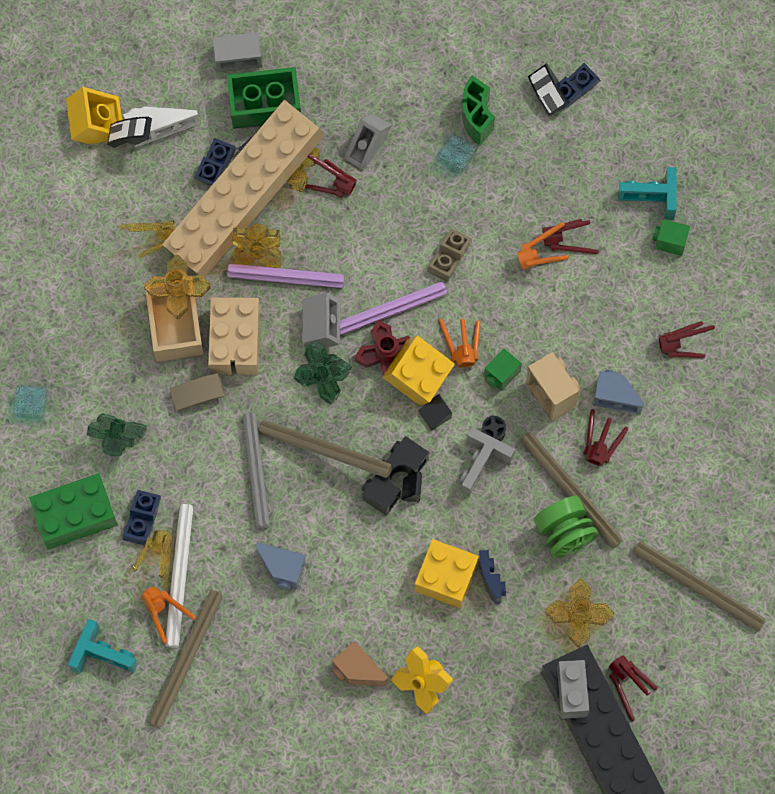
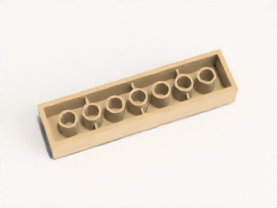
(244, 188)

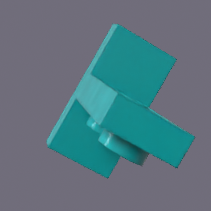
(653, 192)
(99, 650)

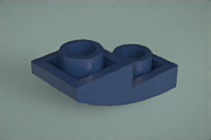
(578, 83)
(215, 161)
(141, 517)
(492, 582)

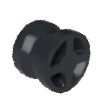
(494, 424)

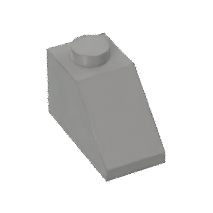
(367, 140)

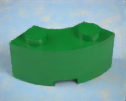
(475, 113)

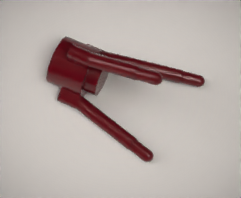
(344, 183)
(554, 239)
(670, 341)
(598, 453)
(624, 670)

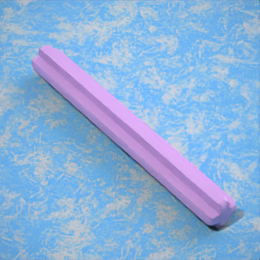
(285, 276)
(393, 307)

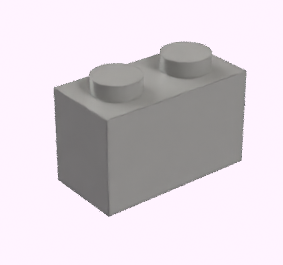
(237, 51)
(321, 320)
(573, 689)

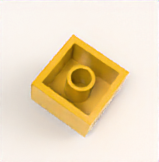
(418, 370)
(446, 573)

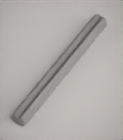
(256, 470)

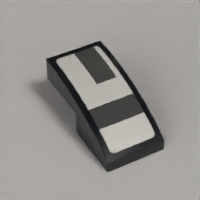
(547, 89)
(130, 130)

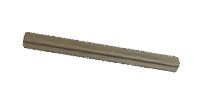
(325, 448)
(570, 488)
(699, 586)
(185, 659)

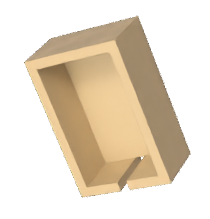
(234, 335)
(172, 336)

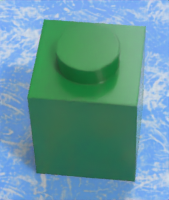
(671, 237)
(502, 370)

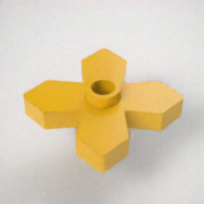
(423, 677)

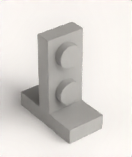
(489, 447)

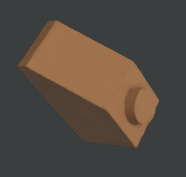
(357, 668)

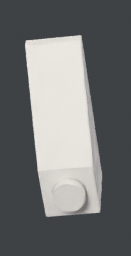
(165, 120)

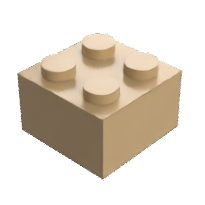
(552, 386)

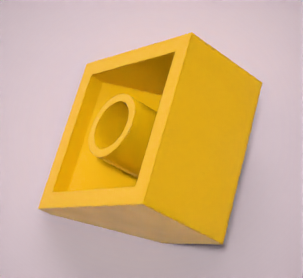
(92, 114)

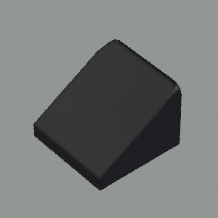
(435, 412)
(412, 487)

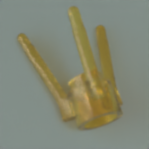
(163, 231)
(160, 546)

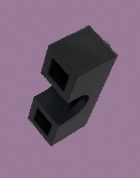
(406, 458)

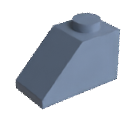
(616, 393)
(282, 565)

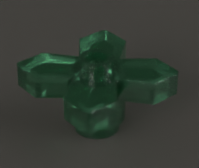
(323, 370)
(115, 433)

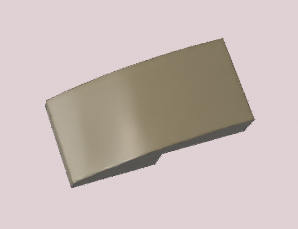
(449, 255)
(197, 391)

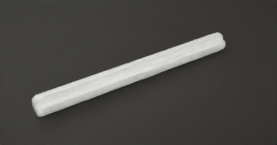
(179, 574)

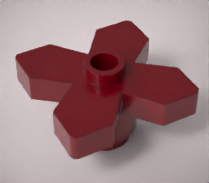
(383, 351)

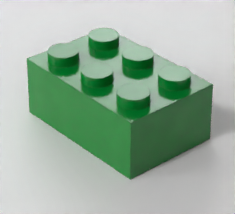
(259, 93)
(73, 511)

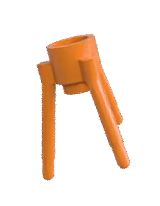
(530, 258)
(465, 355)
(155, 603)

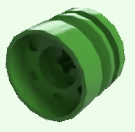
(565, 527)

